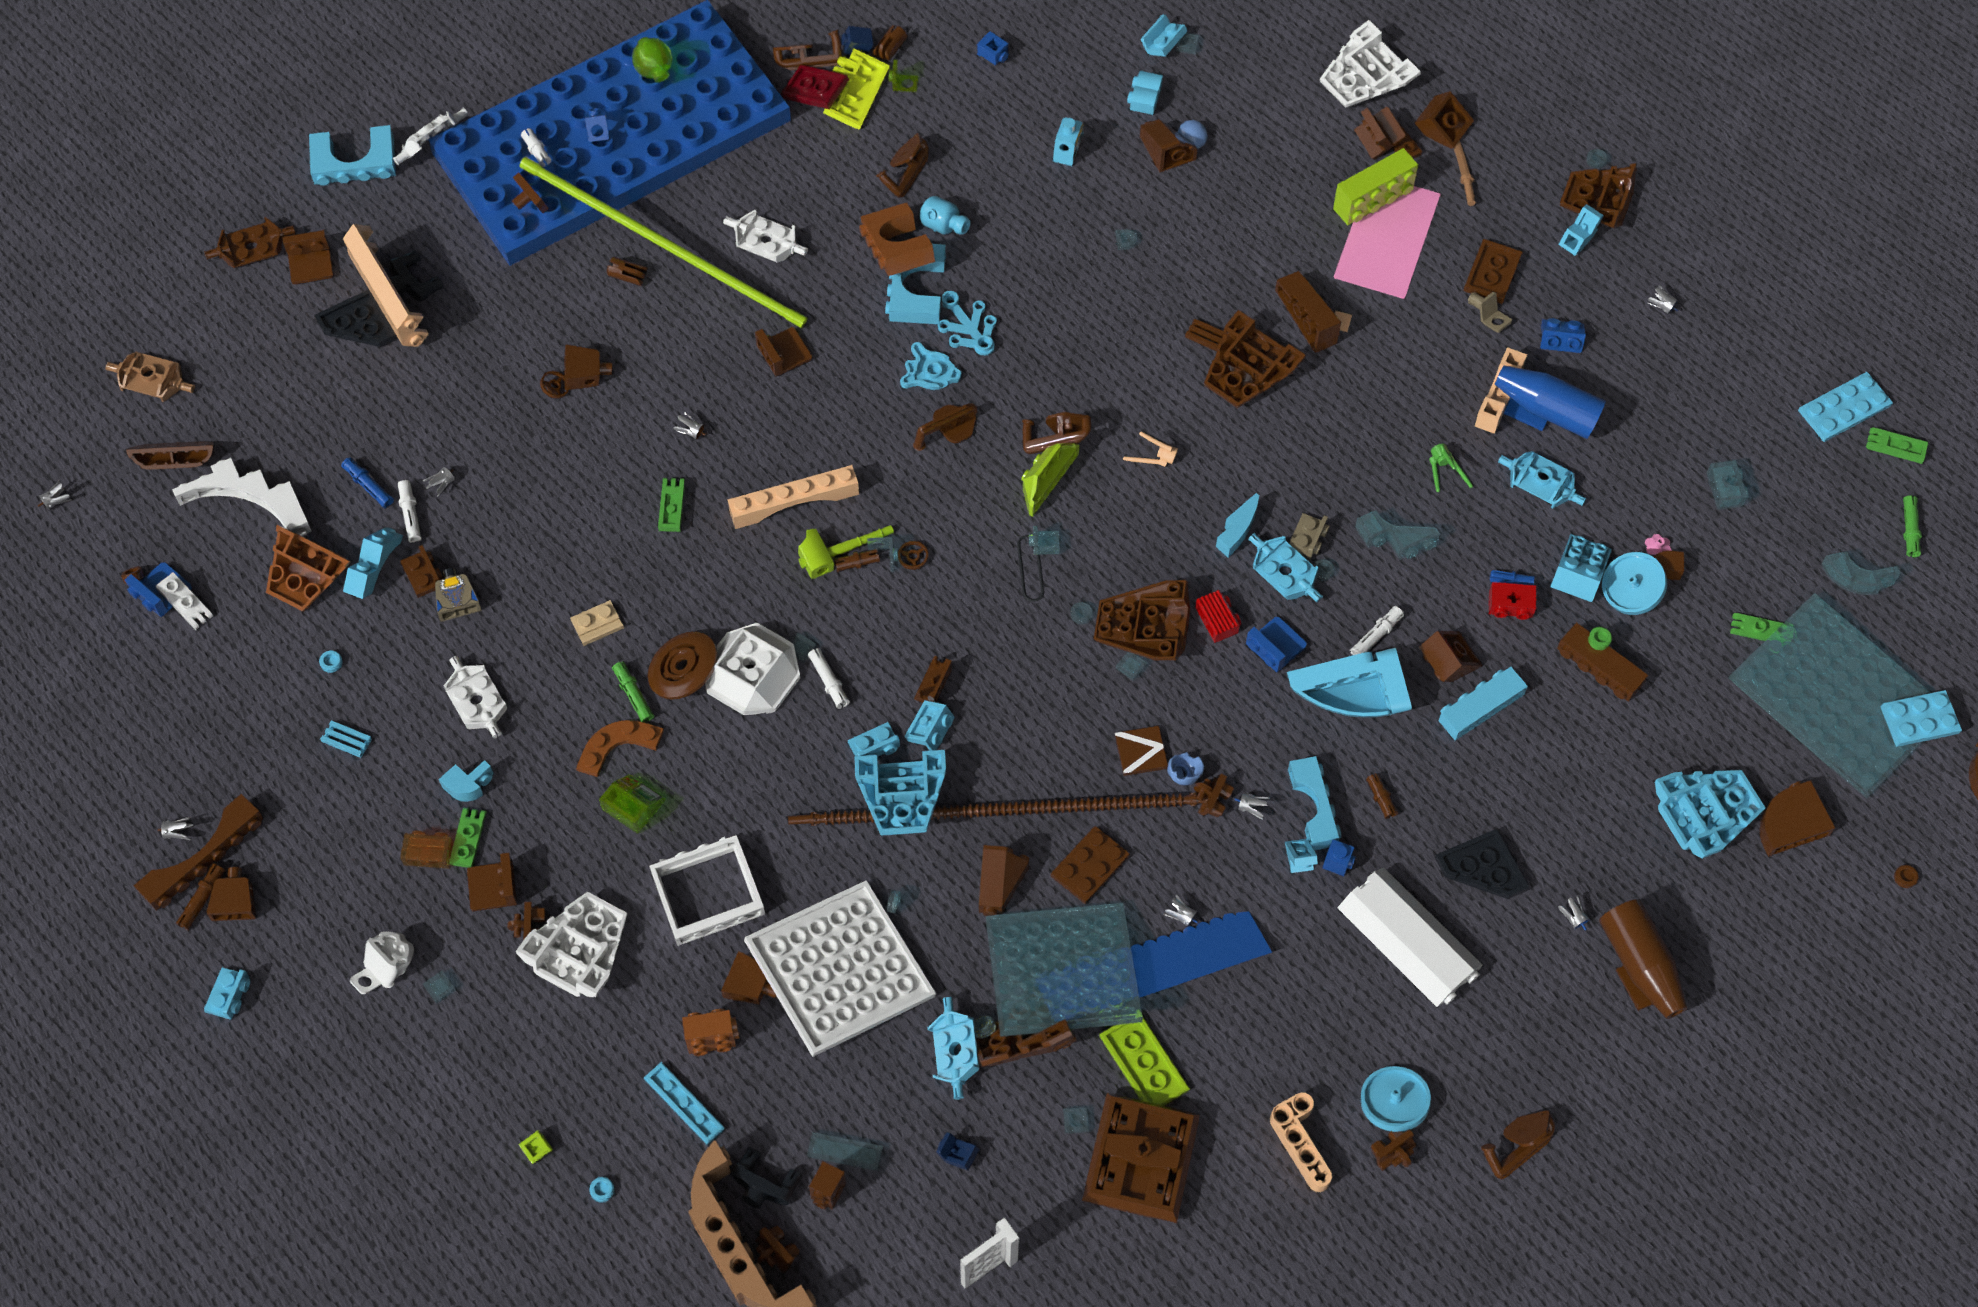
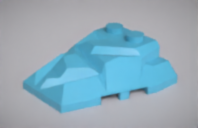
(901, 793)
(1707, 808)

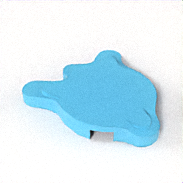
(929, 369)

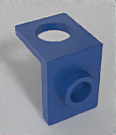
(596, 117)

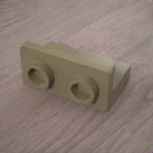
(1307, 535)

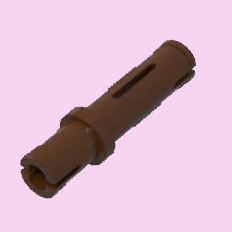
(200, 897)

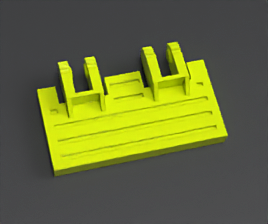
(861, 89)

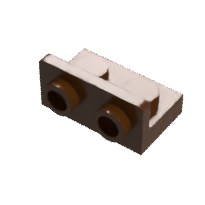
(421, 572)

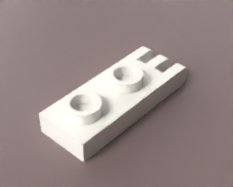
(183, 600)

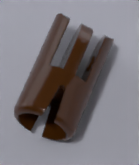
(890, 43)
(621, 269)

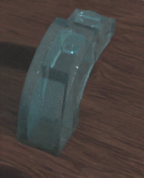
(1856, 579)

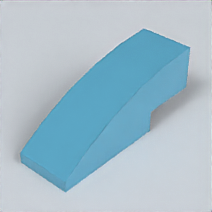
(1237, 526)

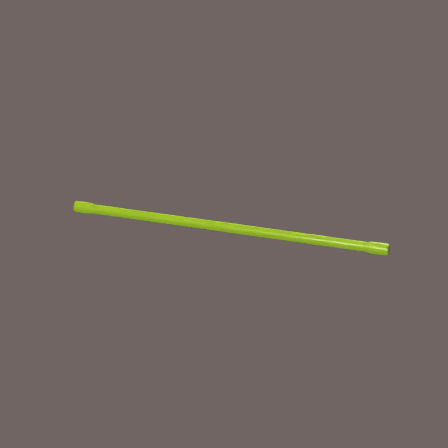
(789, 314)

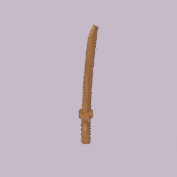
(1466, 177)

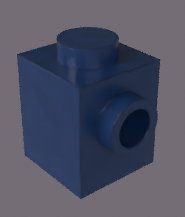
(857, 38)

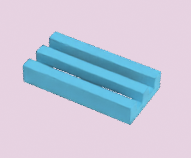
(334, 725)

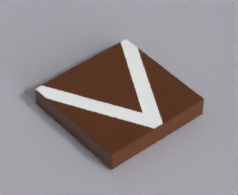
(1141, 750)

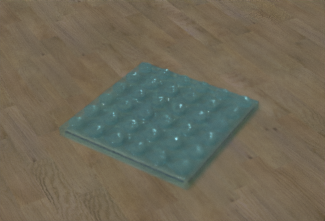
(1061, 968)

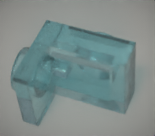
(1044, 541)

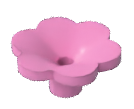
(1657, 544)

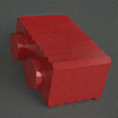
(1217, 615)

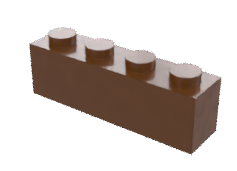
(1605, 665)

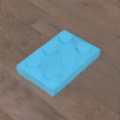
(1921, 718)

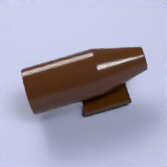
(1648, 966)

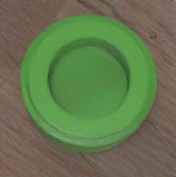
(1600, 638)

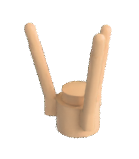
(1166, 453)

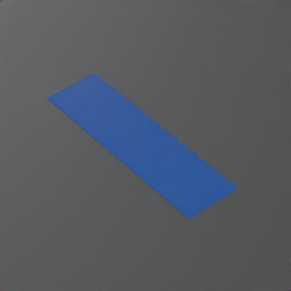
(1197, 952)

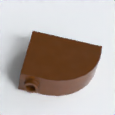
(1794, 819)

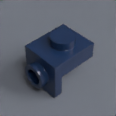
(957, 1152)

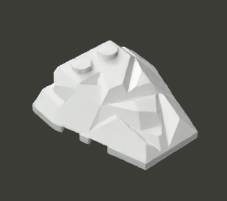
(1366, 68)
(576, 946)

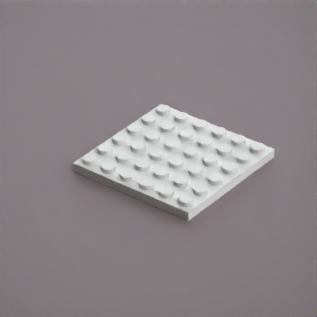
(839, 968)

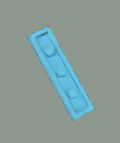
(684, 1103)

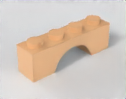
(1496, 400)

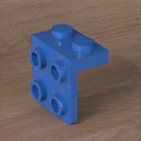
(147, 591)
(1275, 643)

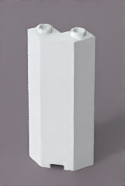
(1410, 937)

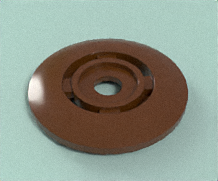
(692, 677)

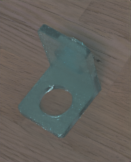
(888, 544)

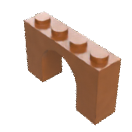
(895, 256)

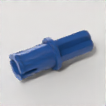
(1506, 577)

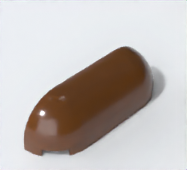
(171, 454)

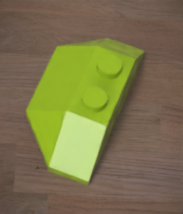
(1046, 473)

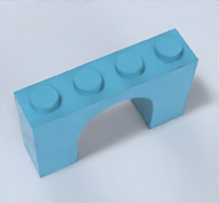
(375, 164)
(911, 307)

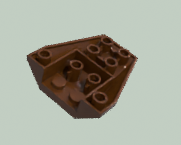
(1146, 620)

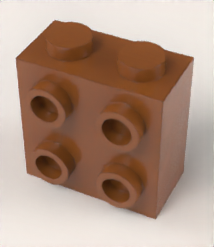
(710, 1032)

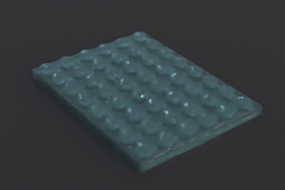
(1829, 691)

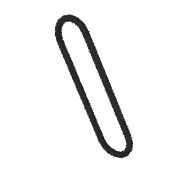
(1022, 575)

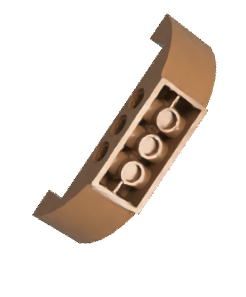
(708, 1215)

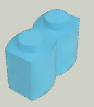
(1145, 93)

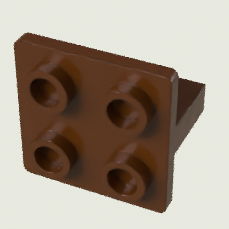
(1379, 132)

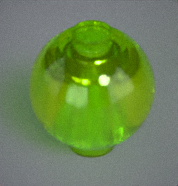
(652, 59)

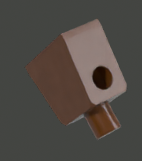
(583, 367)
(232, 898)
(746, 981)

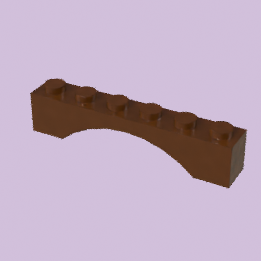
(163, 884)

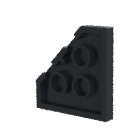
(357, 320)
(1484, 865)

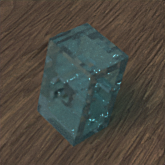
(1727, 484)

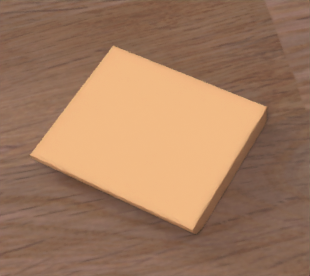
(1345, 319)

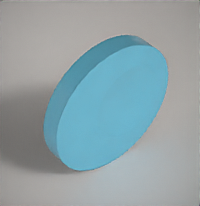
(1634, 583)
(1395, 1099)

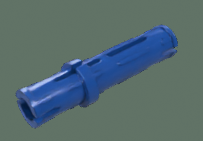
(362, 477)

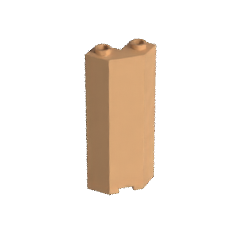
(364, 258)

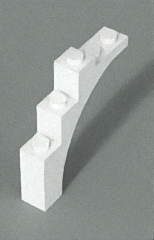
(252, 487)

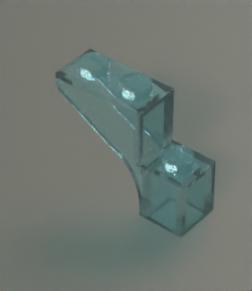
(1404, 540)

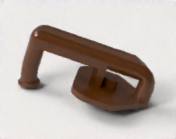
(811, 61)
(905, 155)
(953, 421)
(1067, 429)
(1529, 1132)

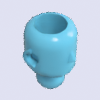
(943, 216)

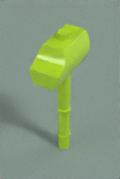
(818, 558)

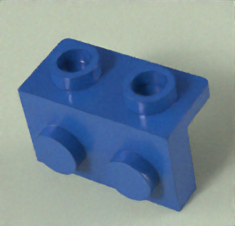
(1562, 335)

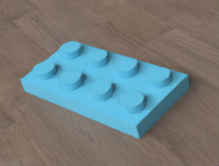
(1845, 406)

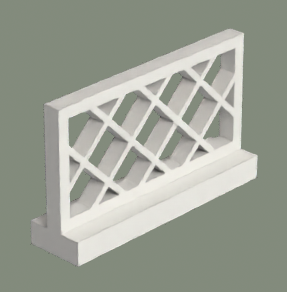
(990, 1254)

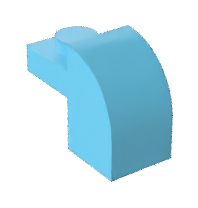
(1581, 231)
(464, 786)

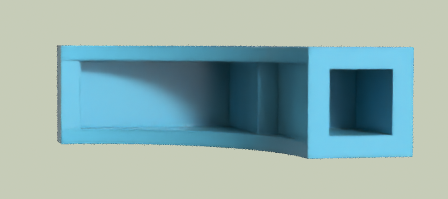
(374, 552)

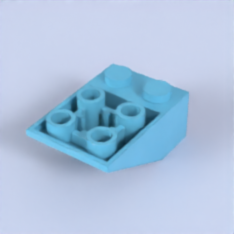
(1581, 567)

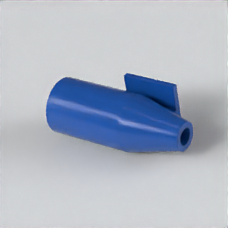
(1544, 398)

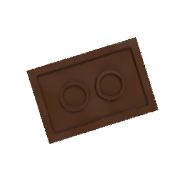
(1492, 270)
(1090, 864)

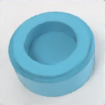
(330, 661)
(601, 1189)

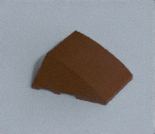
(1602, 190)

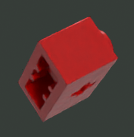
(1503, 594)

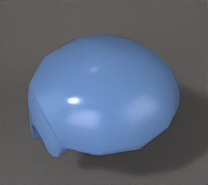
(1194, 132)
(1192, 766)

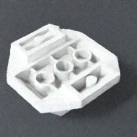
(757, 688)

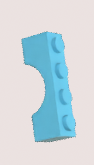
(1307, 777)

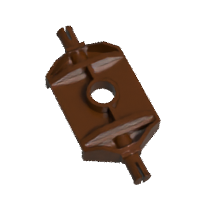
(233, 245)

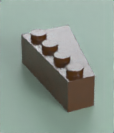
(1309, 311)

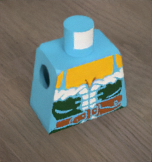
(1070, 134)

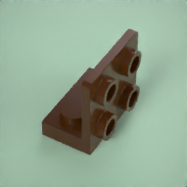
(308, 257)
(782, 350)
(492, 885)

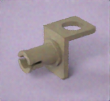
(1489, 310)

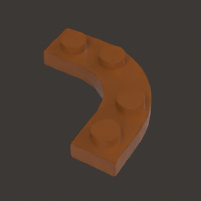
(613, 735)

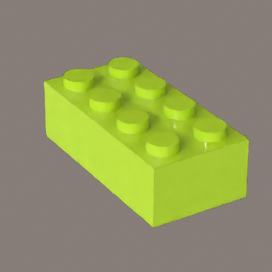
(1375, 187)

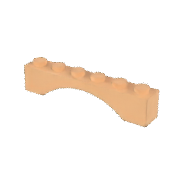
(825, 486)

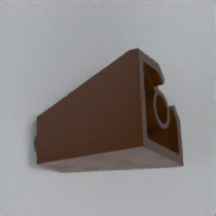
(1166, 146)
(1000, 878)

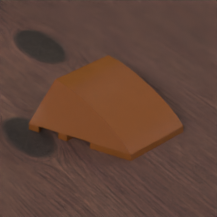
(301, 569)

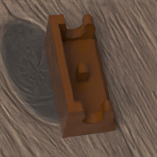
(934, 680)

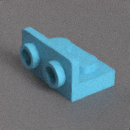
(1162, 36)
(930, 725)
(875, 742)
(227, 992)

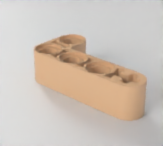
(1305, 1145)

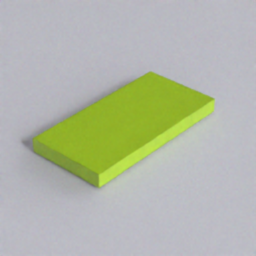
(1144, 1062)

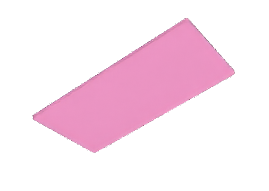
(1387, 244)

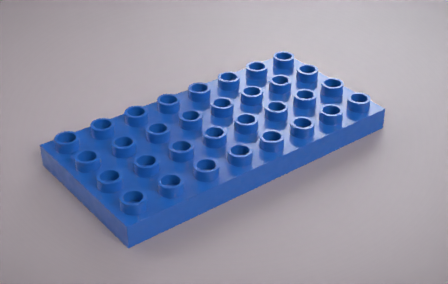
(654, 130)

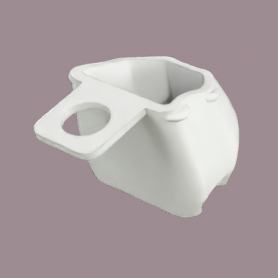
(384, 960)

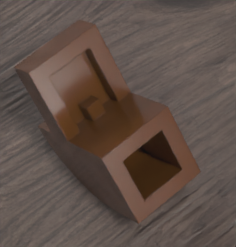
(1672, 563)

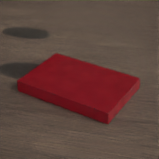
(815, 86)

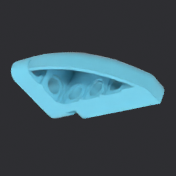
(1355, 685)

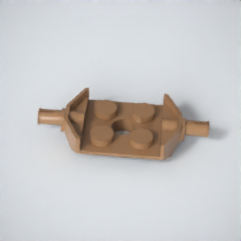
(162, 383)

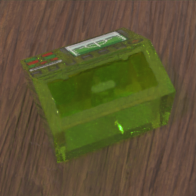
(631, 802)

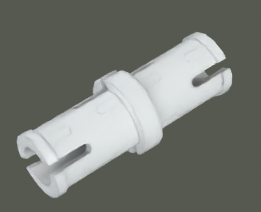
(536, 147)

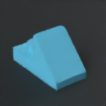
(1300, 855)

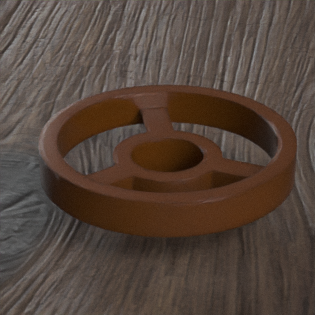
(551, 390)
(913, 561)

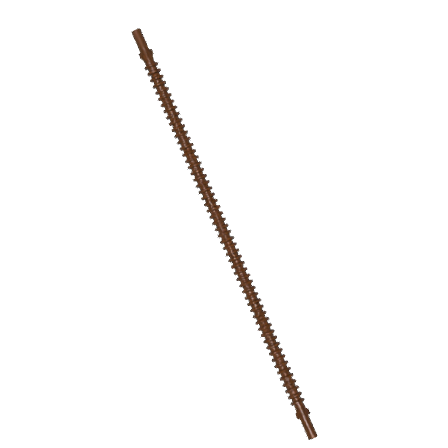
(997, 809)

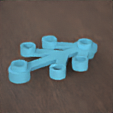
(967, 326)

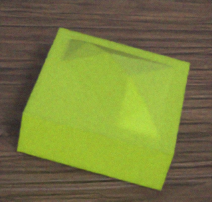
(535, 1147)

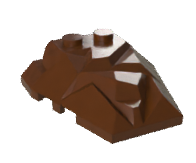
(1248, 362)
(1004, 1049)

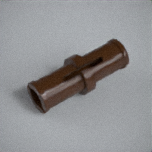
(856, 560)
(1382, 796)

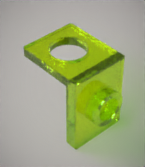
(897, 79)

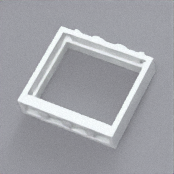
(717, 922)

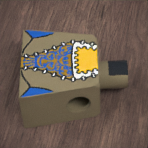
(455, 596)

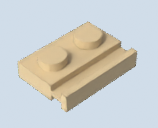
(597, 623)

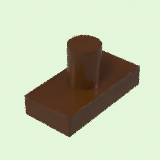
(527, 195)

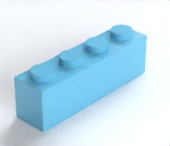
(1482, 703)

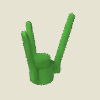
(1442, 456)

